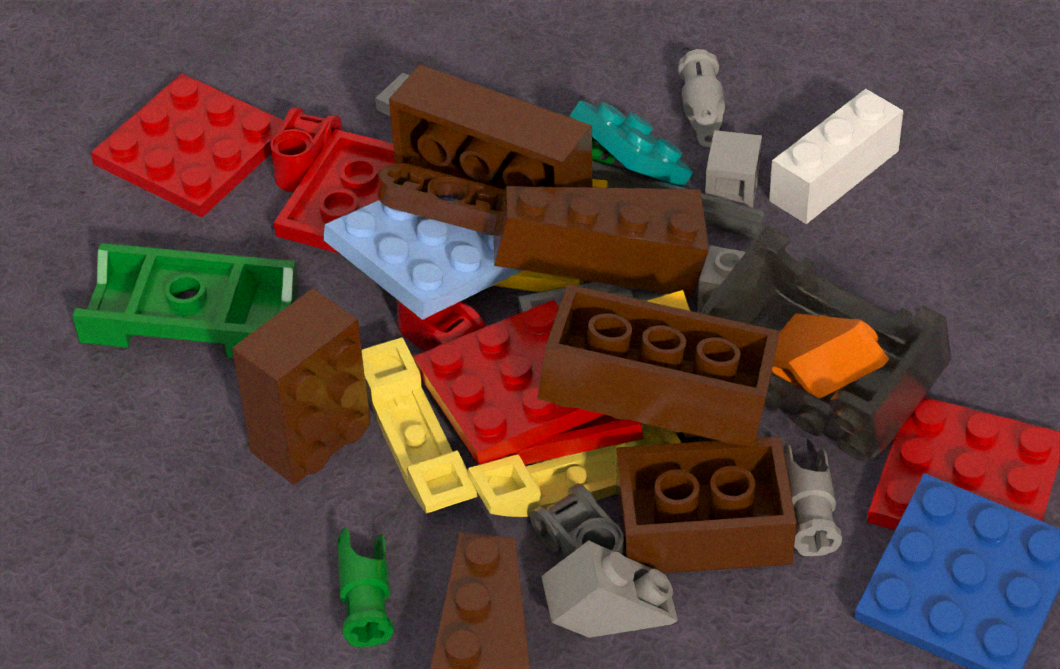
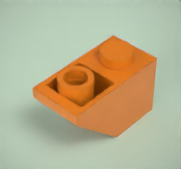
(826, 353)

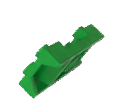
(142, 287)

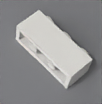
(835, 156)

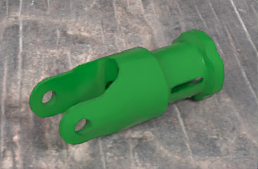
(364, 591)

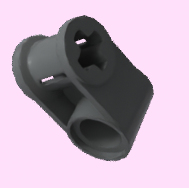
(575, 521)

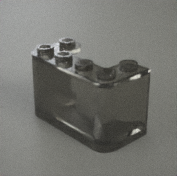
(868, 413)

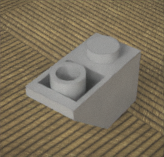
(607, 593)

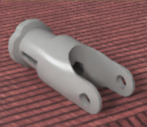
(702, 94)
(813, 506)

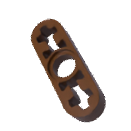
(419, 190)

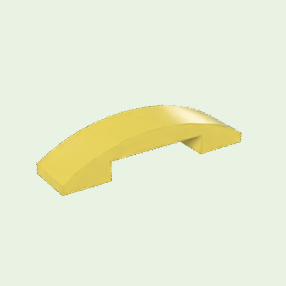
(411, 428)
(516, 489)

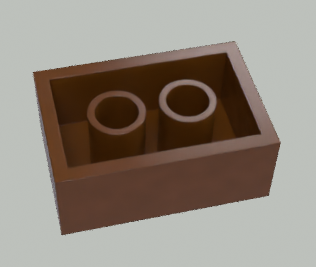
(303, 386)
(705, 505)

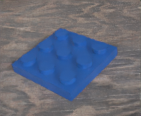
(965, 579)

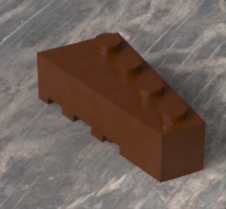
(605, 235)
(482, 608)

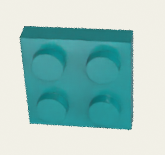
(632, 143)

